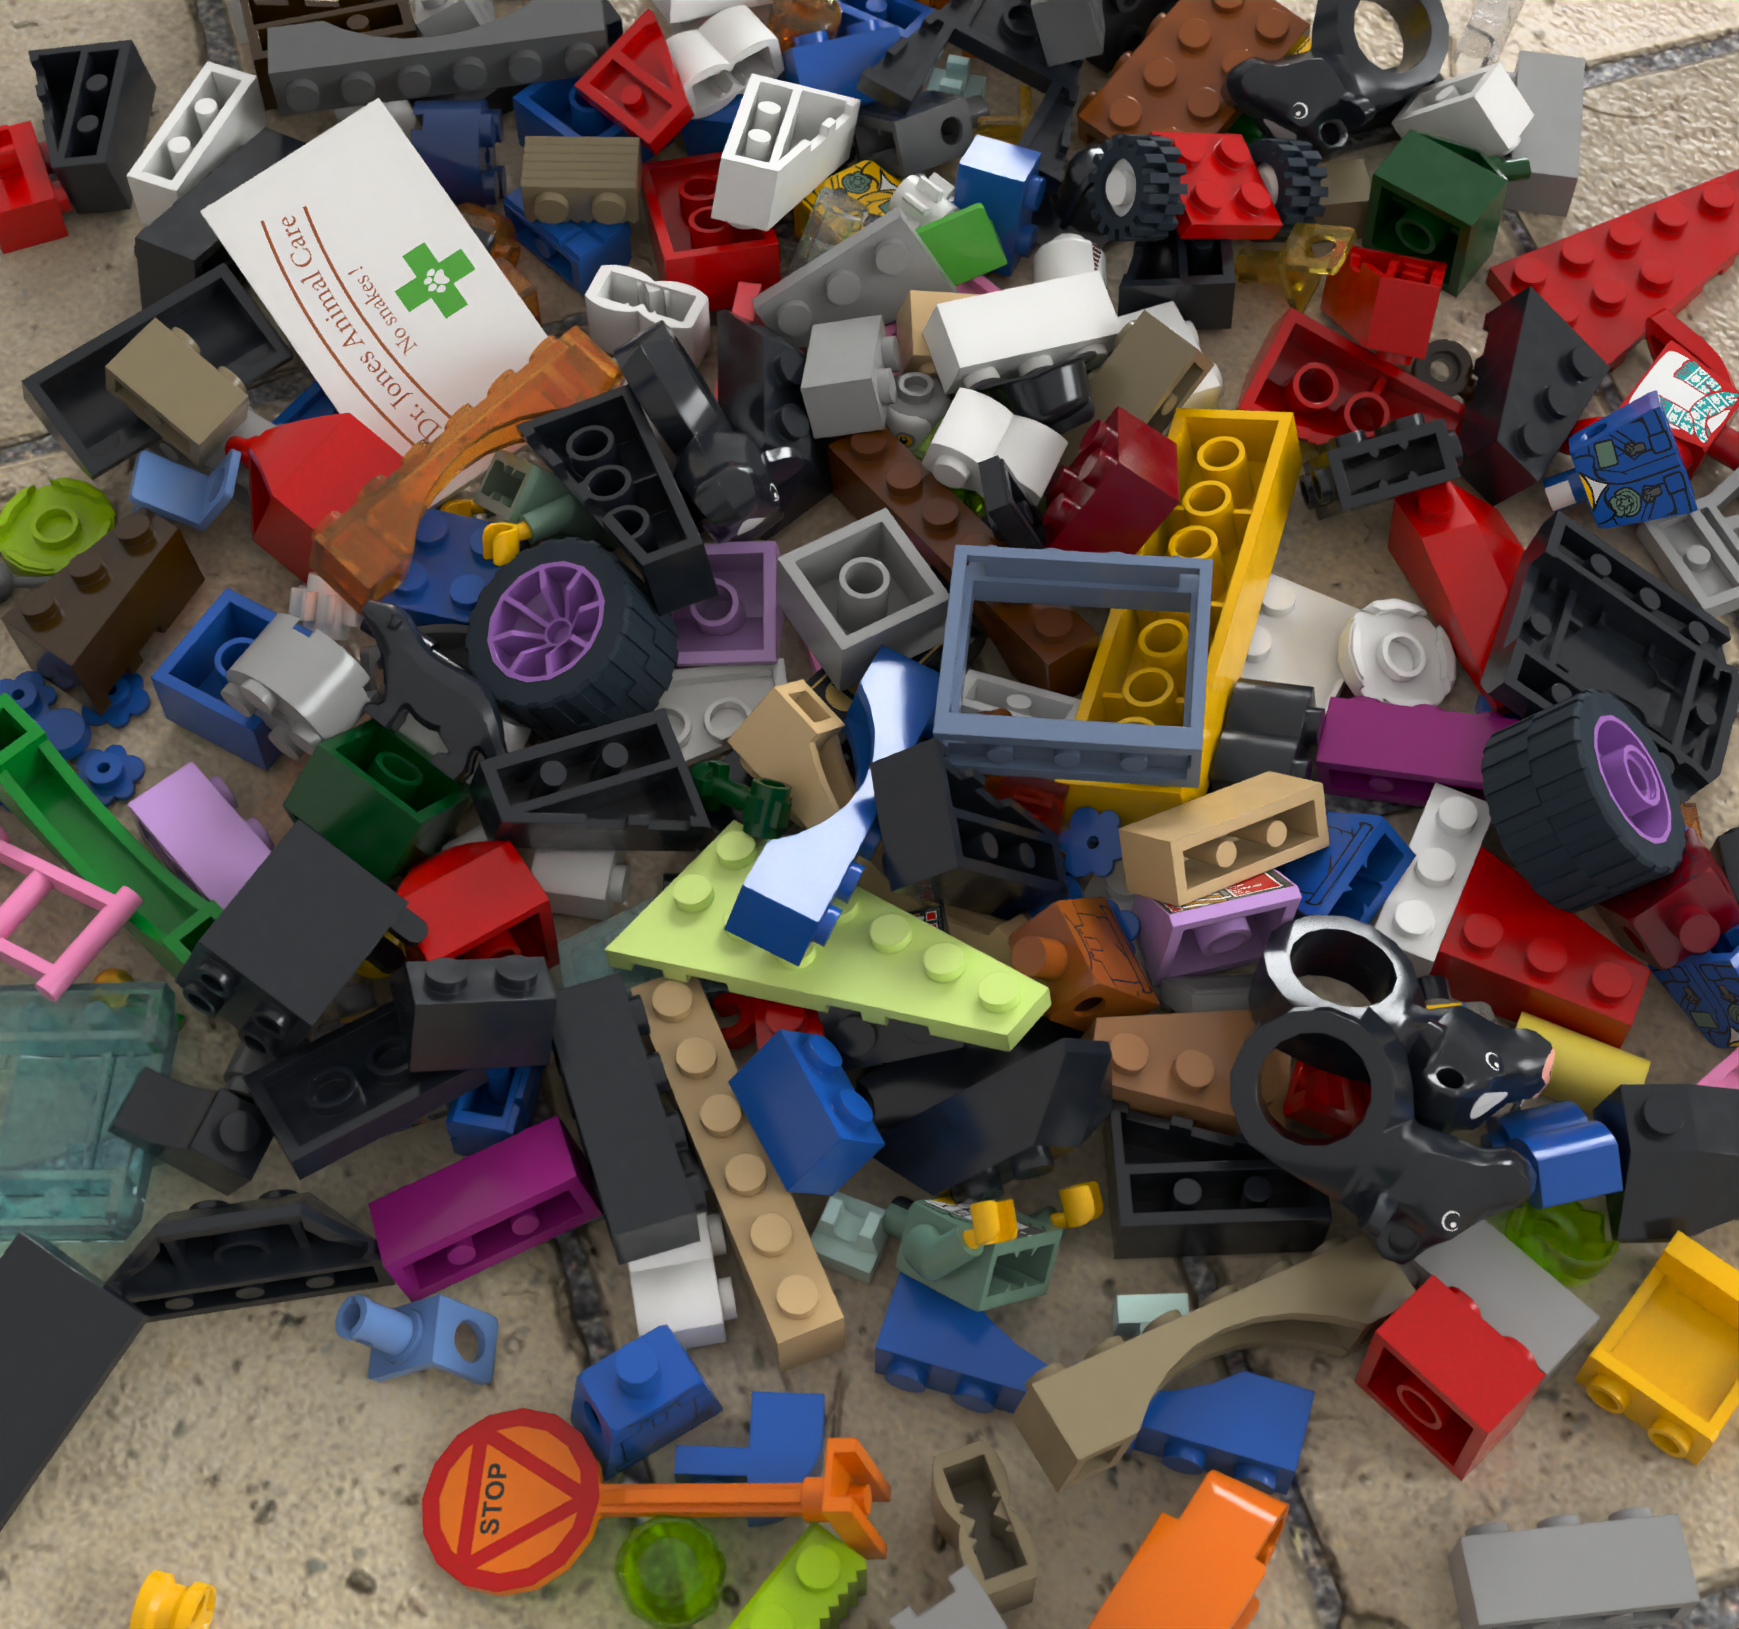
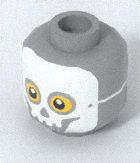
(917, 407)

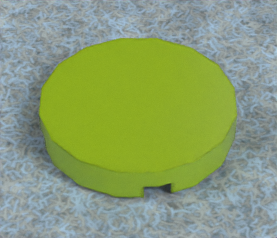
(52, 525)

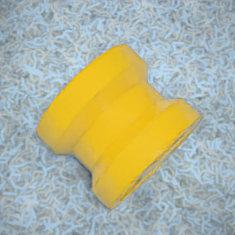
(172, 1605)

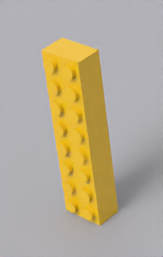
(1232, 508)

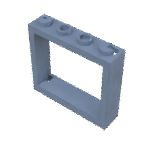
(1064, 746)

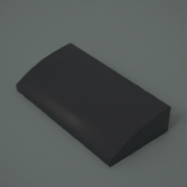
(98, 427)
(56, 1351)

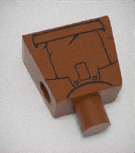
(1083, 961)

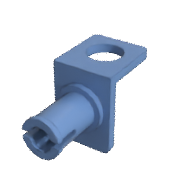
(182, 492)
(419, 1336)

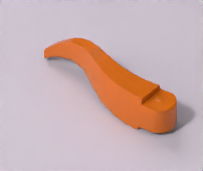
(1202, 1565)

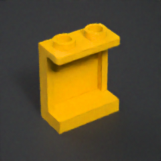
(1673, 1352)

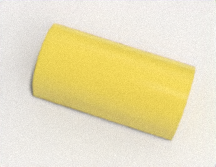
(1583, 1066)

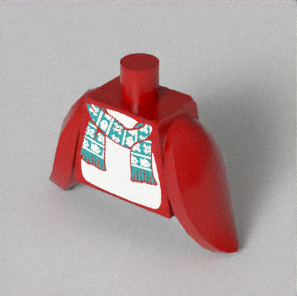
(1693, 391)

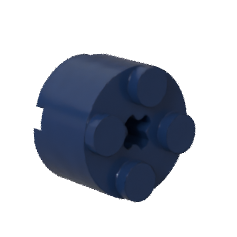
(460, 149)

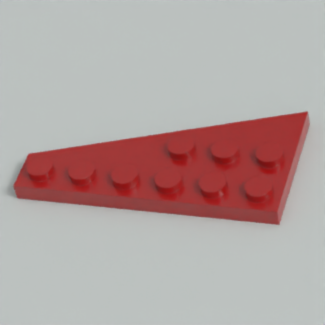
(1631, 265)

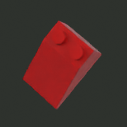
(694, 246)

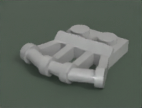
(1700, 550)

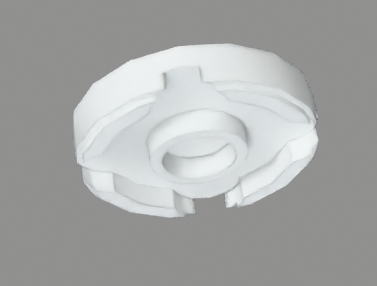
(1396, 655)

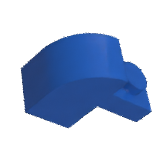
(783, 1447)

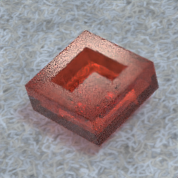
(1040, 797)

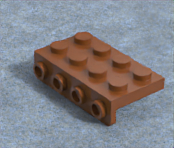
(1180, 68)

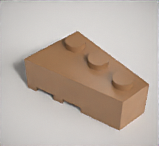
(1184, 1065)

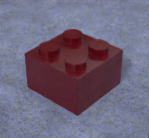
(1113, 489)

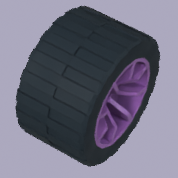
(570, 639)
(1583, 801)

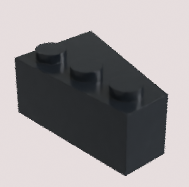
(95, 119)

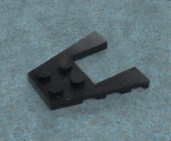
(1005, 38)

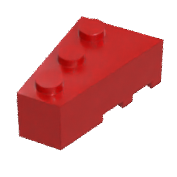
(1385, 301)
(1536, 959)

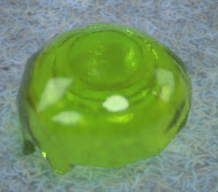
(1563, 1240)
(670, 1572)

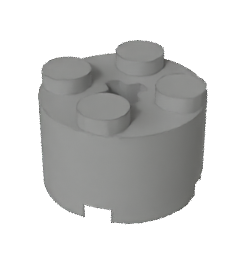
(298, 686)

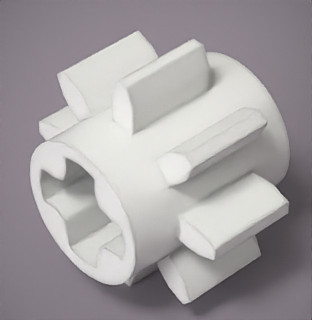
(924, 199)
(322, 608)

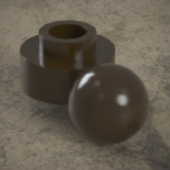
(1459, 365)

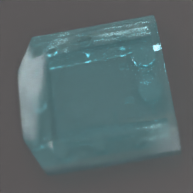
(59, 1091)

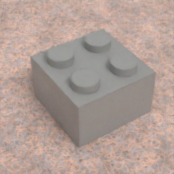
(861, 593)

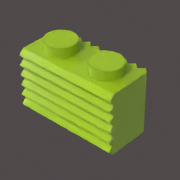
(808, 1586)

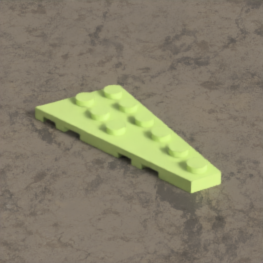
(871, 964)

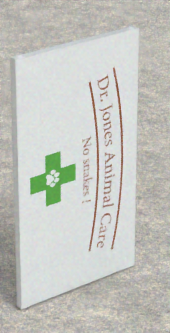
(378, 282)

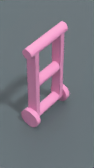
(41, 878)

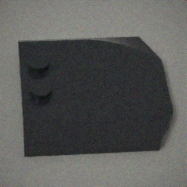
(1605, 624)

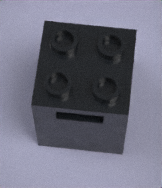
(295, 942)

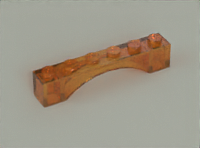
(373, 542)

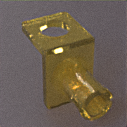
(1296, 265)

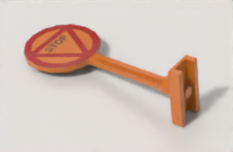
(526, 1492)

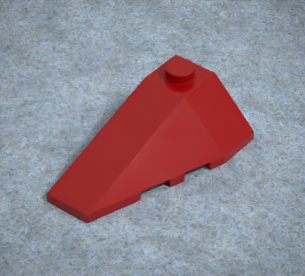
(1335, 384)
(1459, 565)

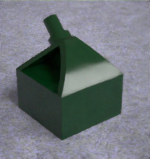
(1440, 204)
(378, 799)

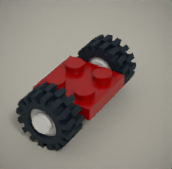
(1205, 187)

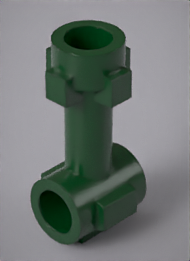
(764, 805)

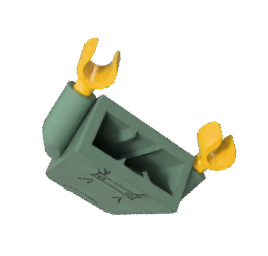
(532, 502)
(986, 1249)

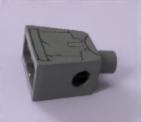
(930, 134)

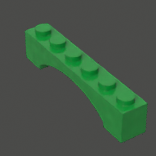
(93, 843)

